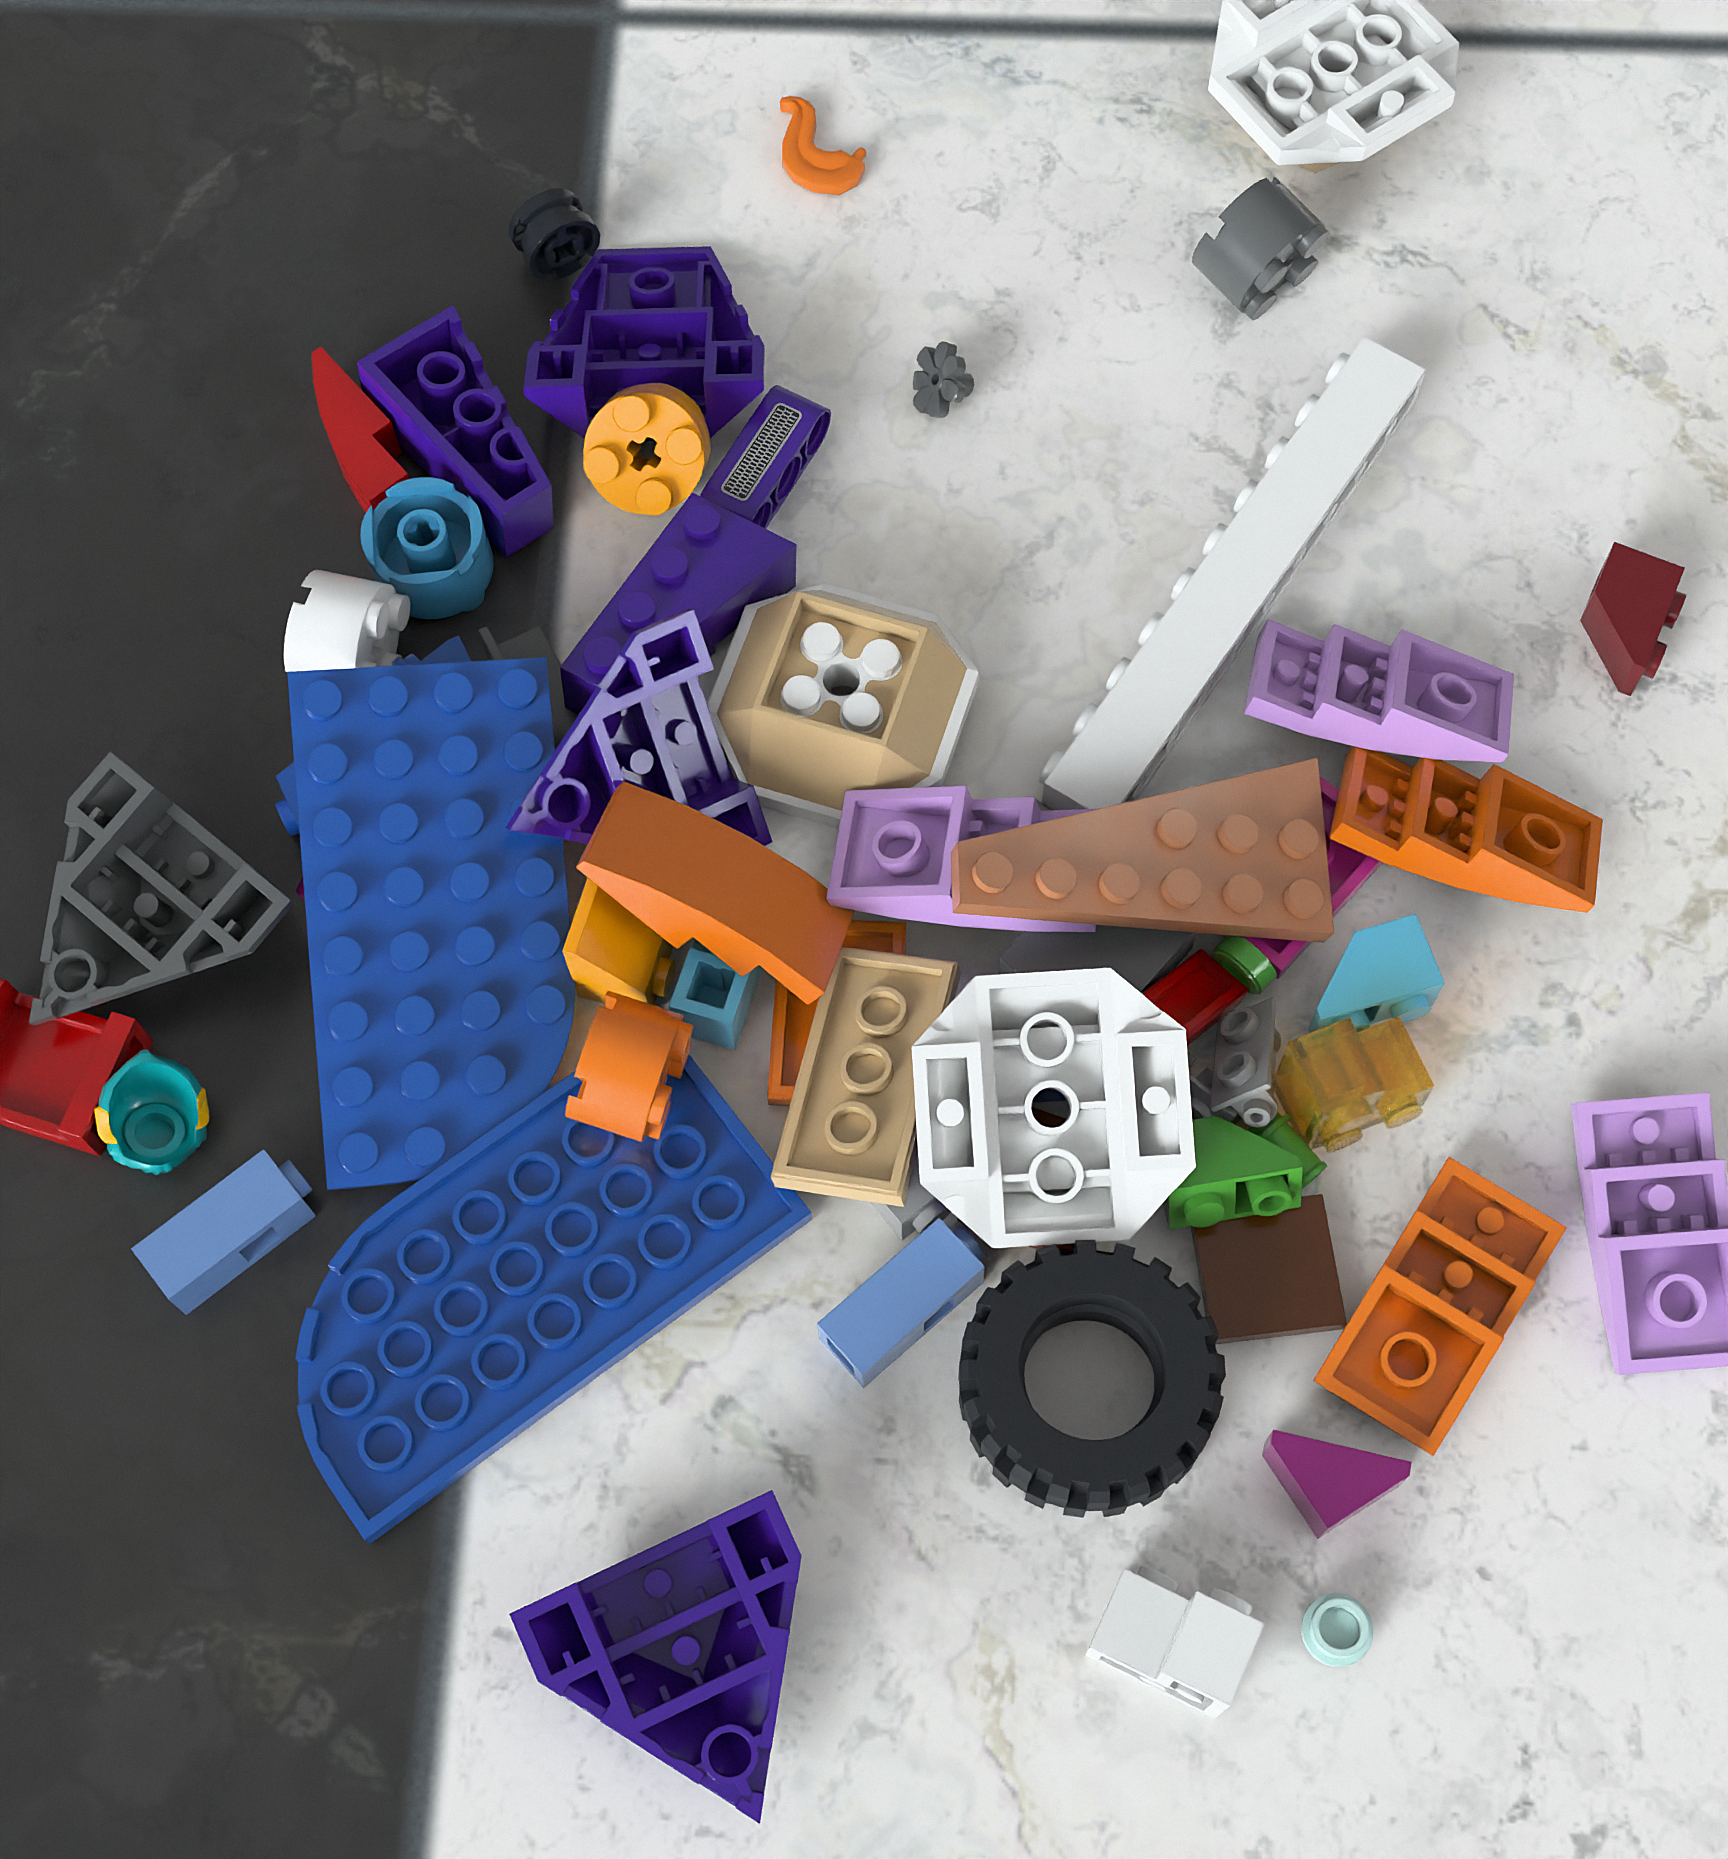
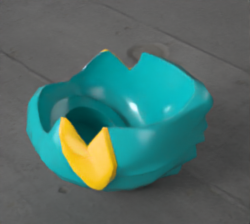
(152, 1114)

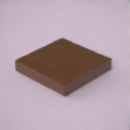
(1270, 1274)

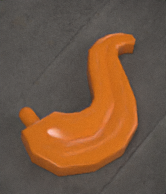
(809, 166)

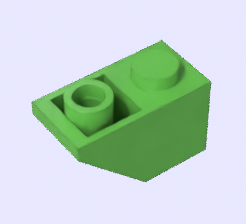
(1233, 1177)

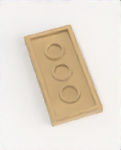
(854, 1094)

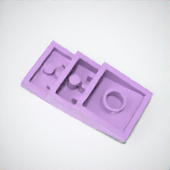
(1382, 696)
(899, 845)
(1656, 1229)

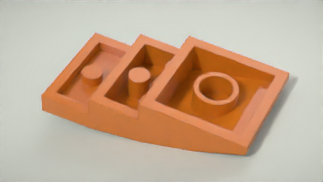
(1469, 831)
(715, 885)
(1440, 1306)

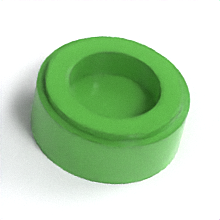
(1245, 963)

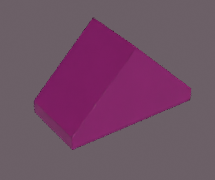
(1330, 1479)

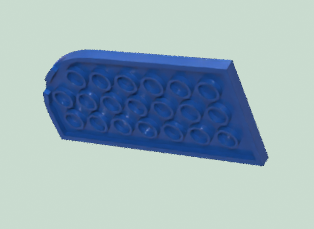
(423, 912)
(519, 1286)

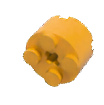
(613, 448)

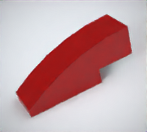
(357, 431)

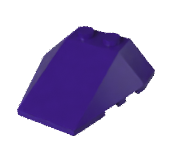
(642, 322)

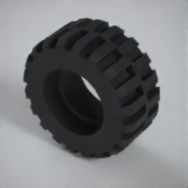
(1111, 1291)

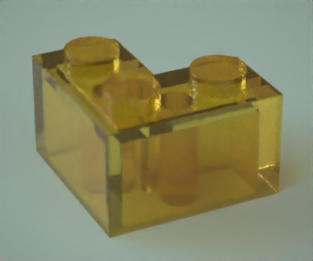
(1350, 1081)

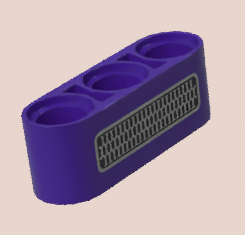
(768, 456)

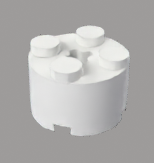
(344, 624)

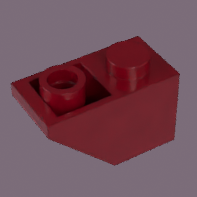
(1627, 611)

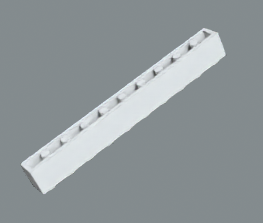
(1236, 583)

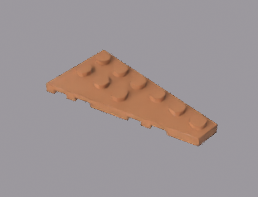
(1196, 860)

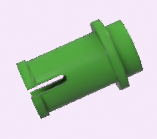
(1284, 1136)

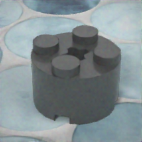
(1261, 246)

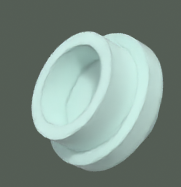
(1337, 1630)

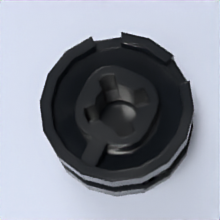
(553, 233)

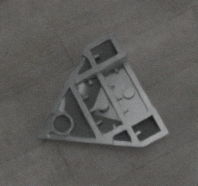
(143, 897)

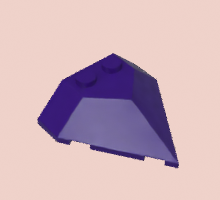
(647, 730)
(682, 1646)

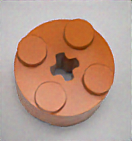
(627, 1067)

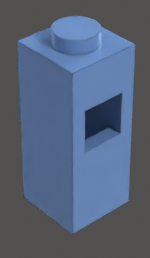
(225, 1230)
(903, 1300)

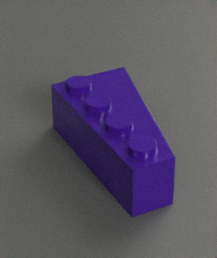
(698, 562)

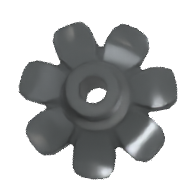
(940, 380)

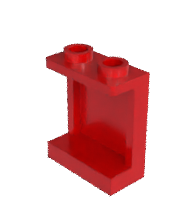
(58, 1069)

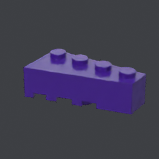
(460, 427)

